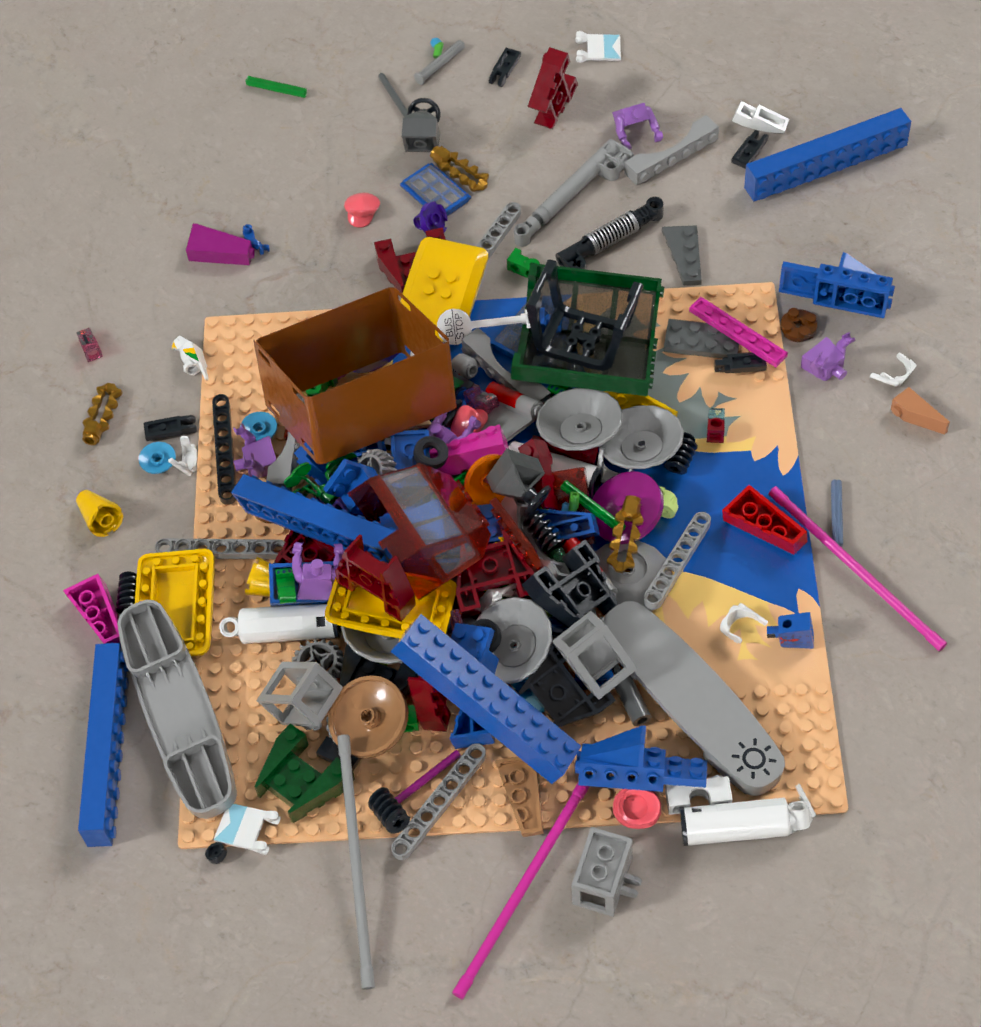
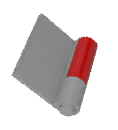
(514, 412)

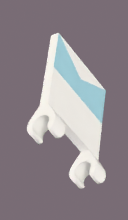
(599, 47)
(242, 826)

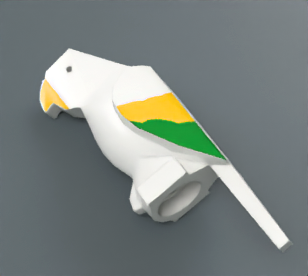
(191, 356)

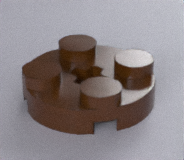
(798, 316)

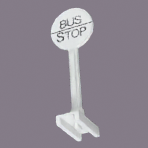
(457, 324)

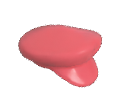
(361, 208)
(462, 417)
(637, 808)

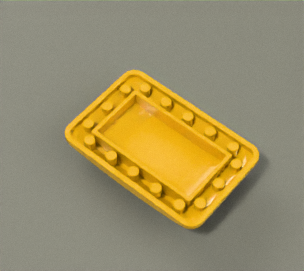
(444, 277)
(184, 589)
(367, 614)

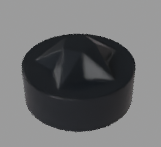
(216, 853)

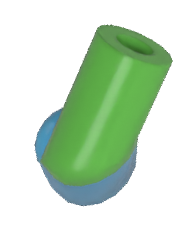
(437, 44)
(573, 502)

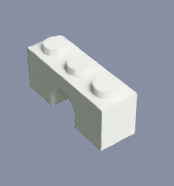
(716, 792)

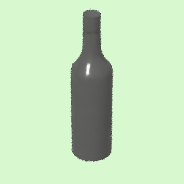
(632, 700)

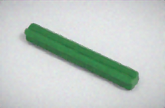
(276, 86)
(591, 505)

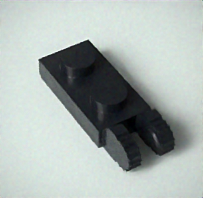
(504, 66)
(749, 149)
(169, 427)

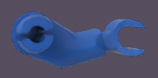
(248, 234)

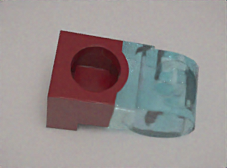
(716, 425)

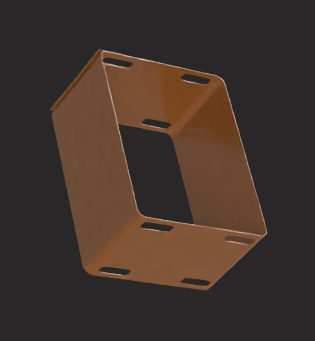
(367, 406)

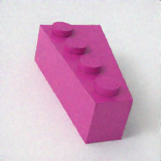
(469, 449)
(96, 606)

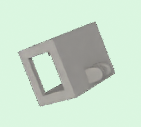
(592, 652)
(310, 699)
(604, 871)

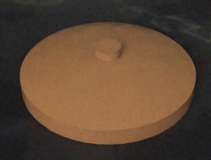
(371, 713)

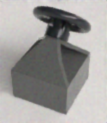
(421, 128)
(516, 478)

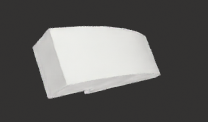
(760, 118)

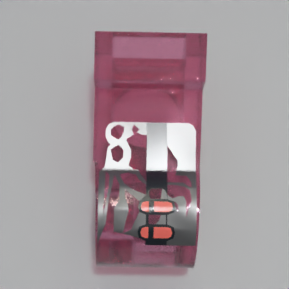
(88, 344)
(480, 399)

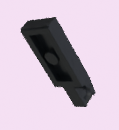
(740, 363)

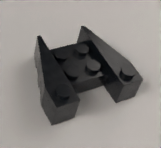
(577, 592)
(356, 666)
(561, 694)

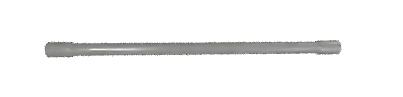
(366, 969)

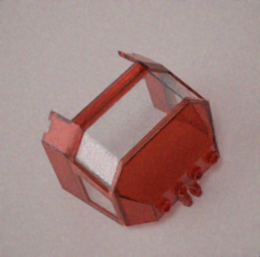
(435, 520)

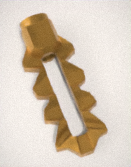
(443, 158)
(92, 429)
(629, 512)

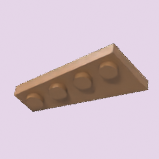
(523, 793)

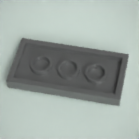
(697, 340)

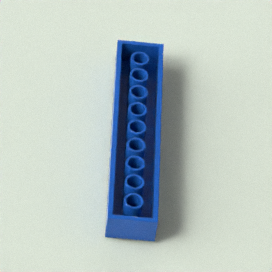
(827, 154)
(309, 516)
(486, 699)
(103, 746)

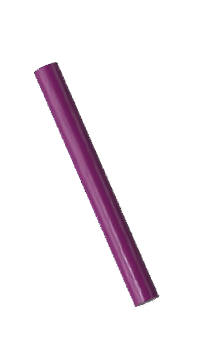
(428, 776)

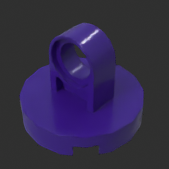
(431, 217)

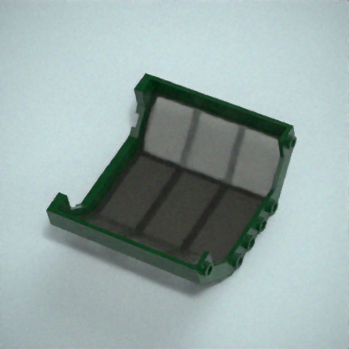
(605, 296)

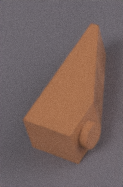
(917, 411)

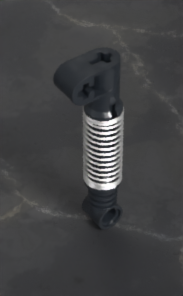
(608, 234)

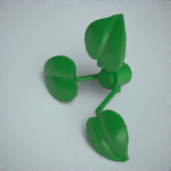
(303, 469)

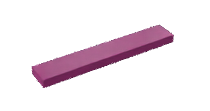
(738, 332)

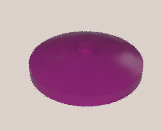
(613, 493)

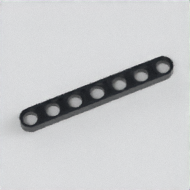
(224, 441)

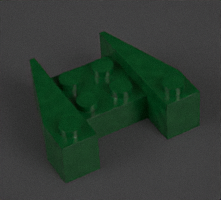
(294, 779)

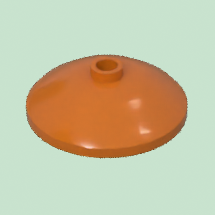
(474, 484)

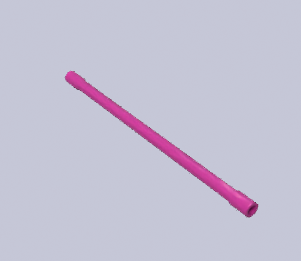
(930, 635)
(467, 979)

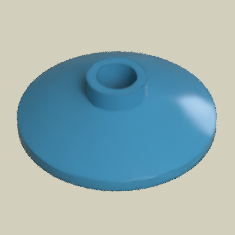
(260, 421)
(152, 453)

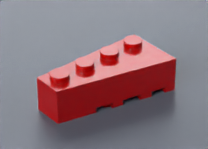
(764, 520)

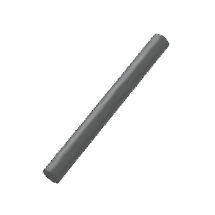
(393, 94)

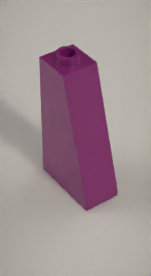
(218, 247)

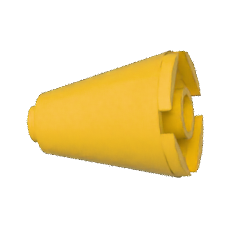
(99, 513)
(259, 579)

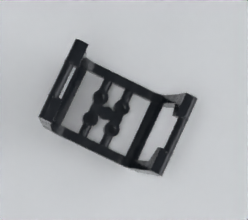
(543, 341)

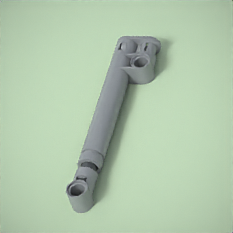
(605, 162)

